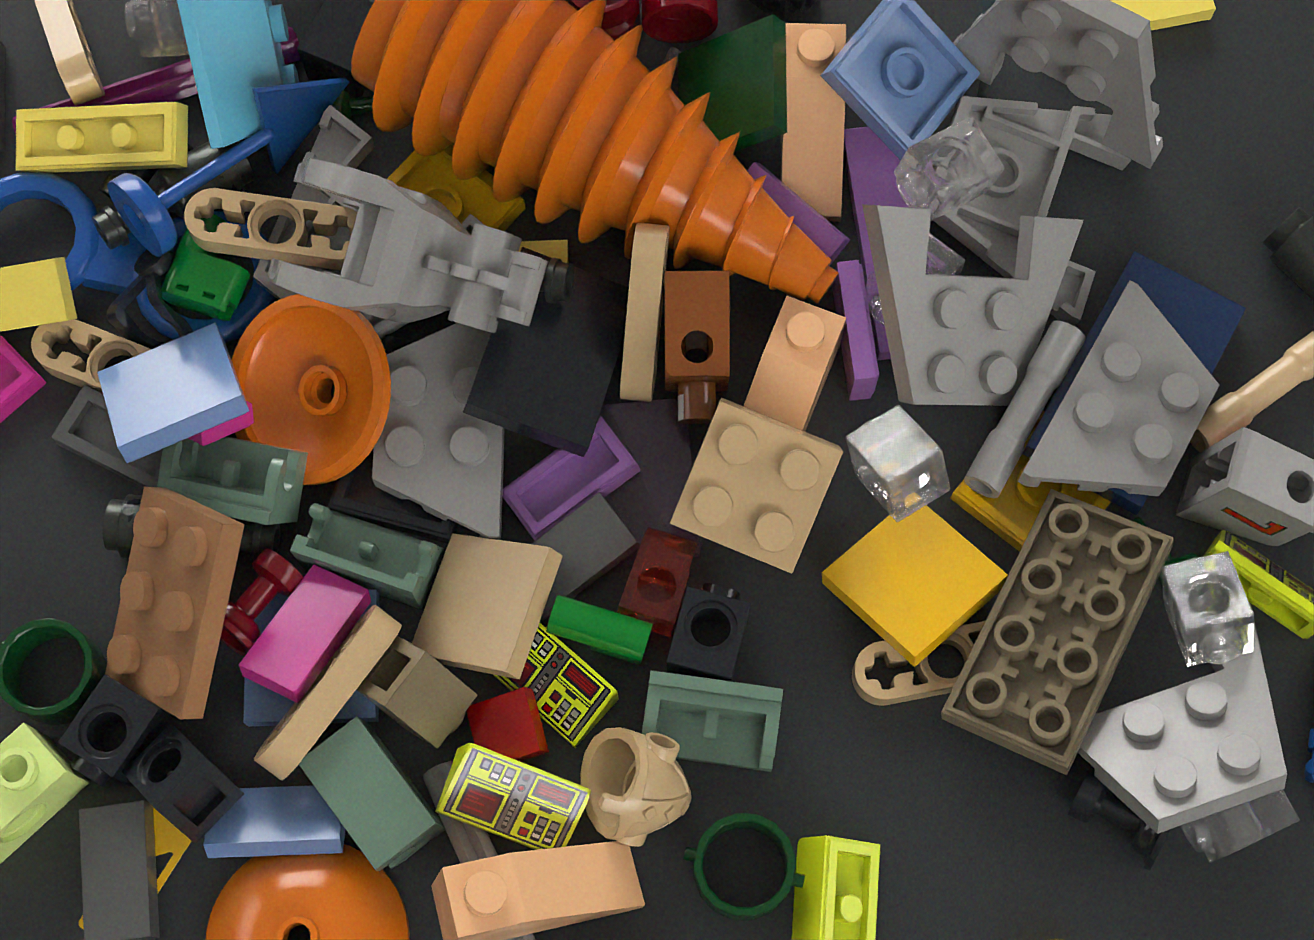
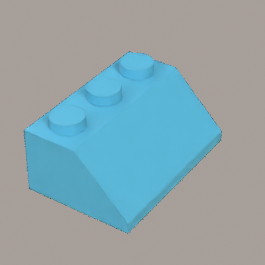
(232, 51)

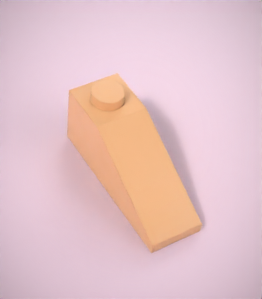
(815, 118)
(795, 363)
(535, 891)

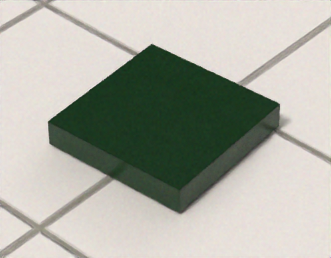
(745, 81)

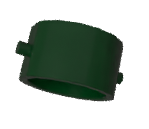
(20, 645)
(761, 825)

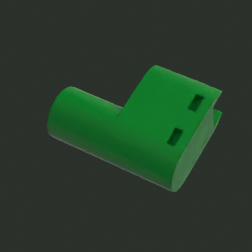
(202, 281)
(600, 629)

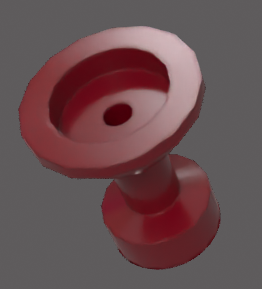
(274, 577)

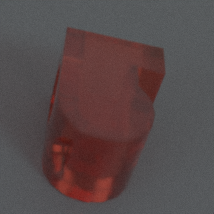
(658, 580)

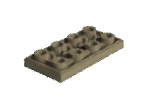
(1057, 631)

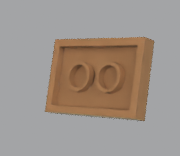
(174, 601)

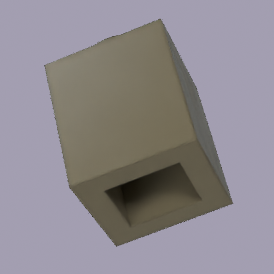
(417, 692)

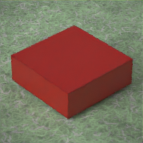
(509, 725)

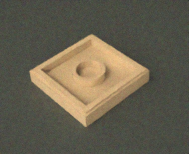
(487, 604)

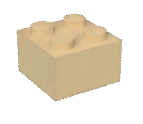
(756, 485)

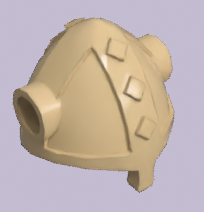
(633, 784)

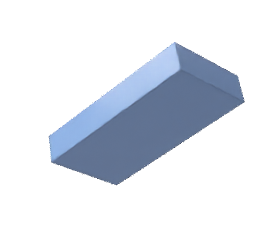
(276, 824)

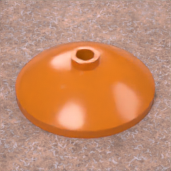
(288, 371)
(328, 893)

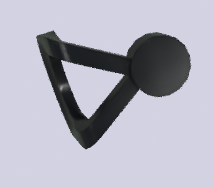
(150, 270)

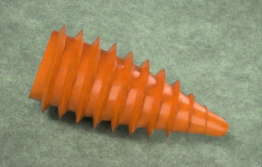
(582, 125)

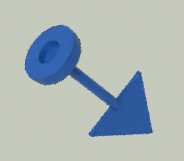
(286, 119)

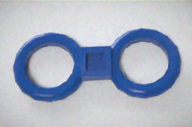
(113, 270)

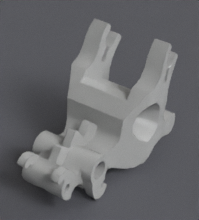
(415, 258)

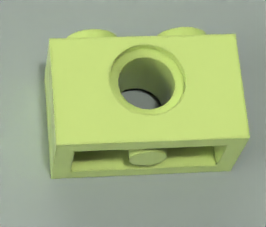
(33, 785)

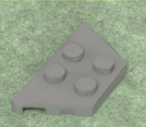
(1127, 407)
(429, 444)

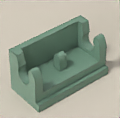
(237, 478)
(369, 555)
(715, 719)
(371, 795)

